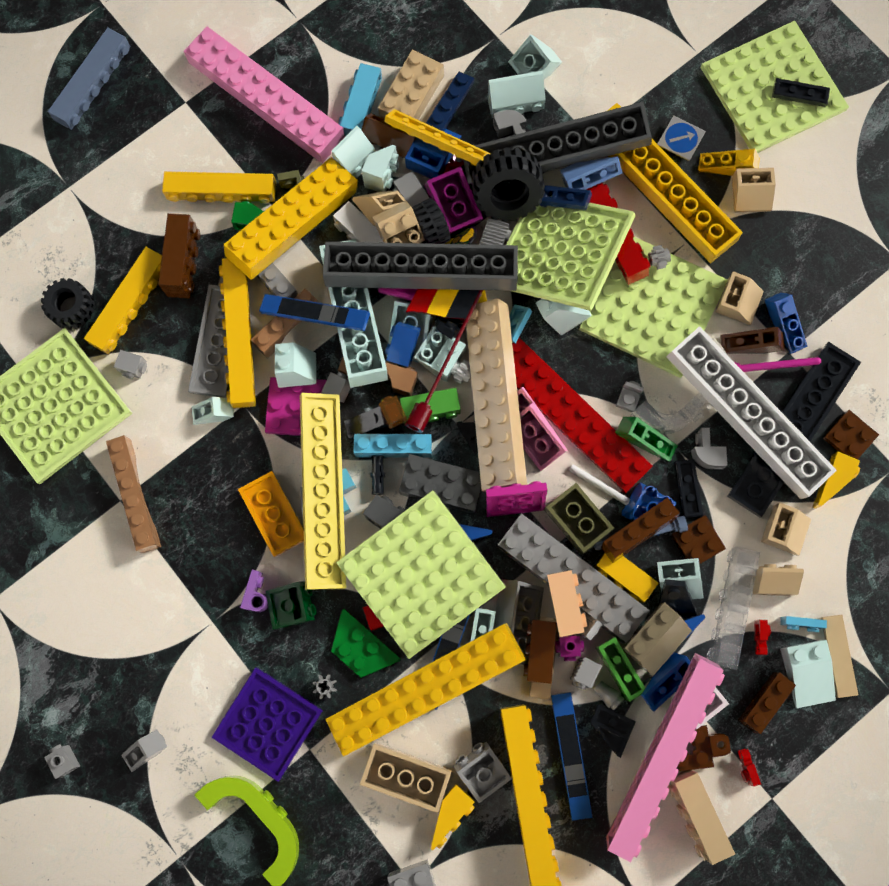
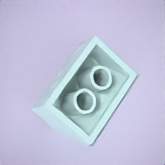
(517, 93)

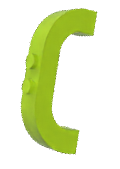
(272, 816)

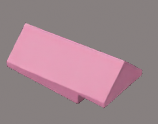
(537, 435)

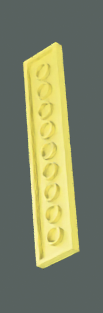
(322, 491)

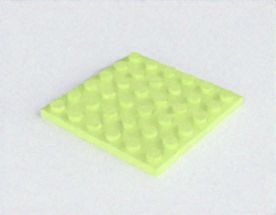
(746, 83)
(568, 251)
(655, 311)
(56, 406)
(421, 574)

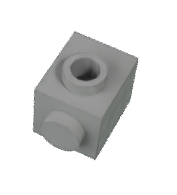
(130, 364)
(337, 384)
(61, 761)

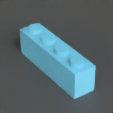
(361, 97)
(393, 445)

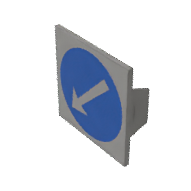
(681, 138)

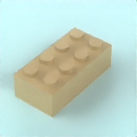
(413, 86)
(406, 777)
(701, 817)

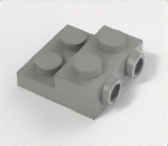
(481, 771)

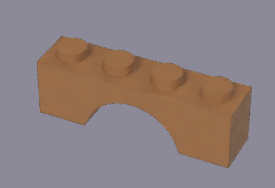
(277, 329)
(402, 378)

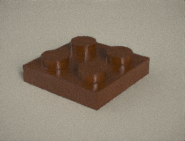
(851, 435)
(699, 541)

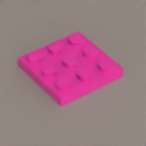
(284, 407)
(516, 499)

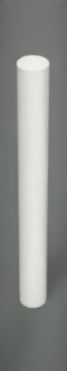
(600, 485)

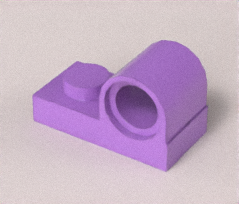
(255, 582)

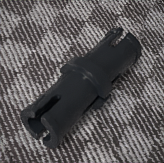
(377, 475)

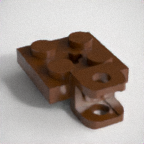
(705, 750)

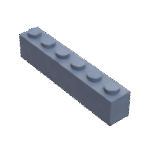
(89, 78)

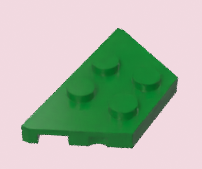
(360, 648)

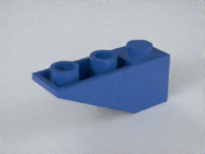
(785, 316)

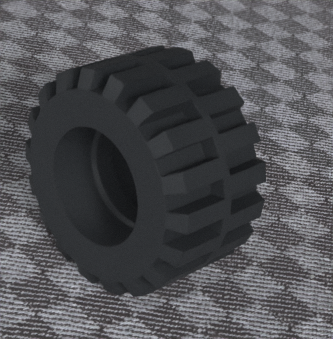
(431, 222)
(61, 291)

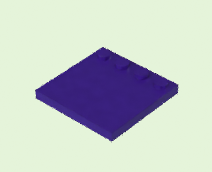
(267, 724)

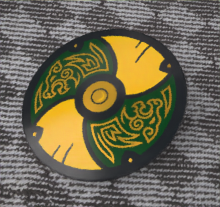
(463, 236)

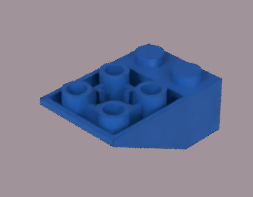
(427, 158)

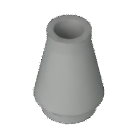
(609, 695)

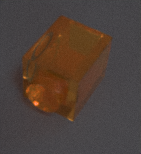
(392, 411)

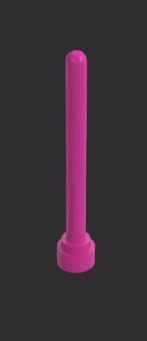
(779, 364)

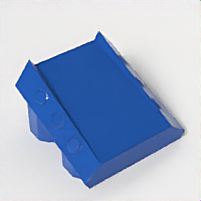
(646, 498)

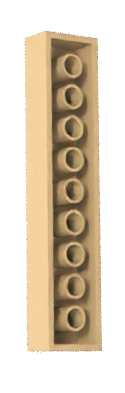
(495, 396)

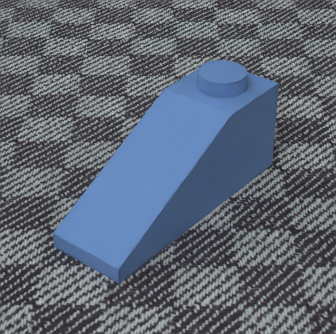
(590, 173)

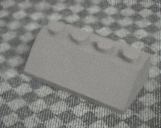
(517, 607)

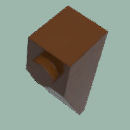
(753, 341)

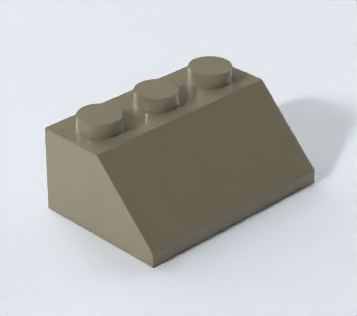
(657, 638)

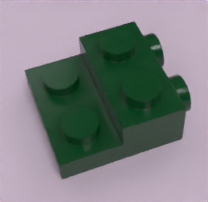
(290, 605)

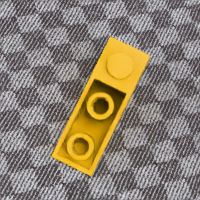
(728, 161)
(453, 807)

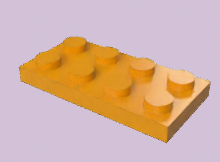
(273, 513)

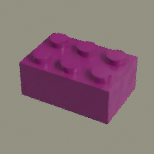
(454, 199)

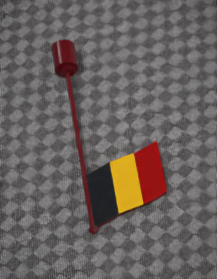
(444, 304)

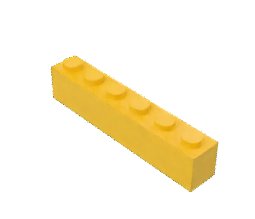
(219, 187)
(125, 302)

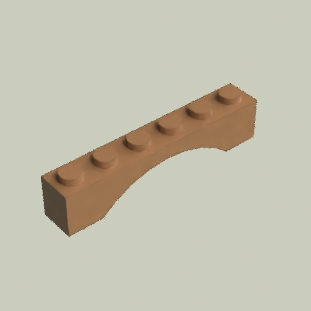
(137, 513)

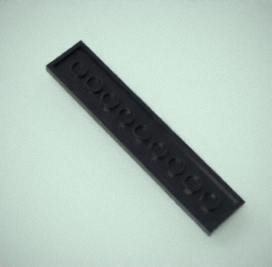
(806, 411)

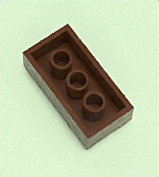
(179, 256)

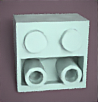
(379, 169)
(435, 350)
(682, 570)

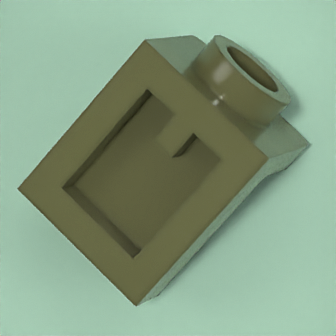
(289, 179)

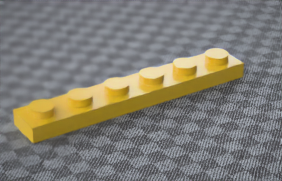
(435, 137)

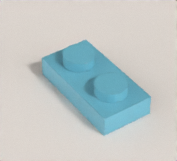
(518, 318)
(795, 623)

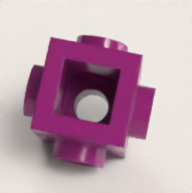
(569, 655)

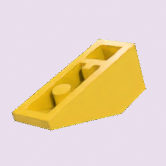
(846, 468)

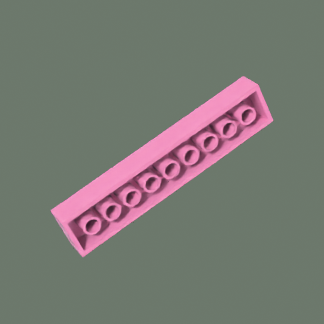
(264, 94)
(663, 757)

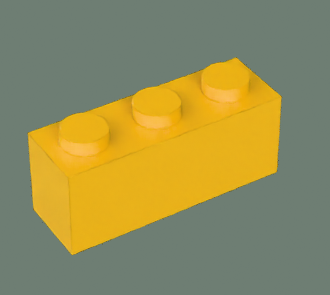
(627, 577)

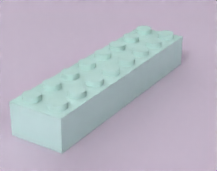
(360, 349)

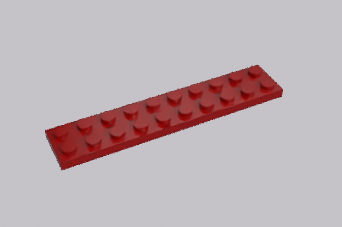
(578, 419)

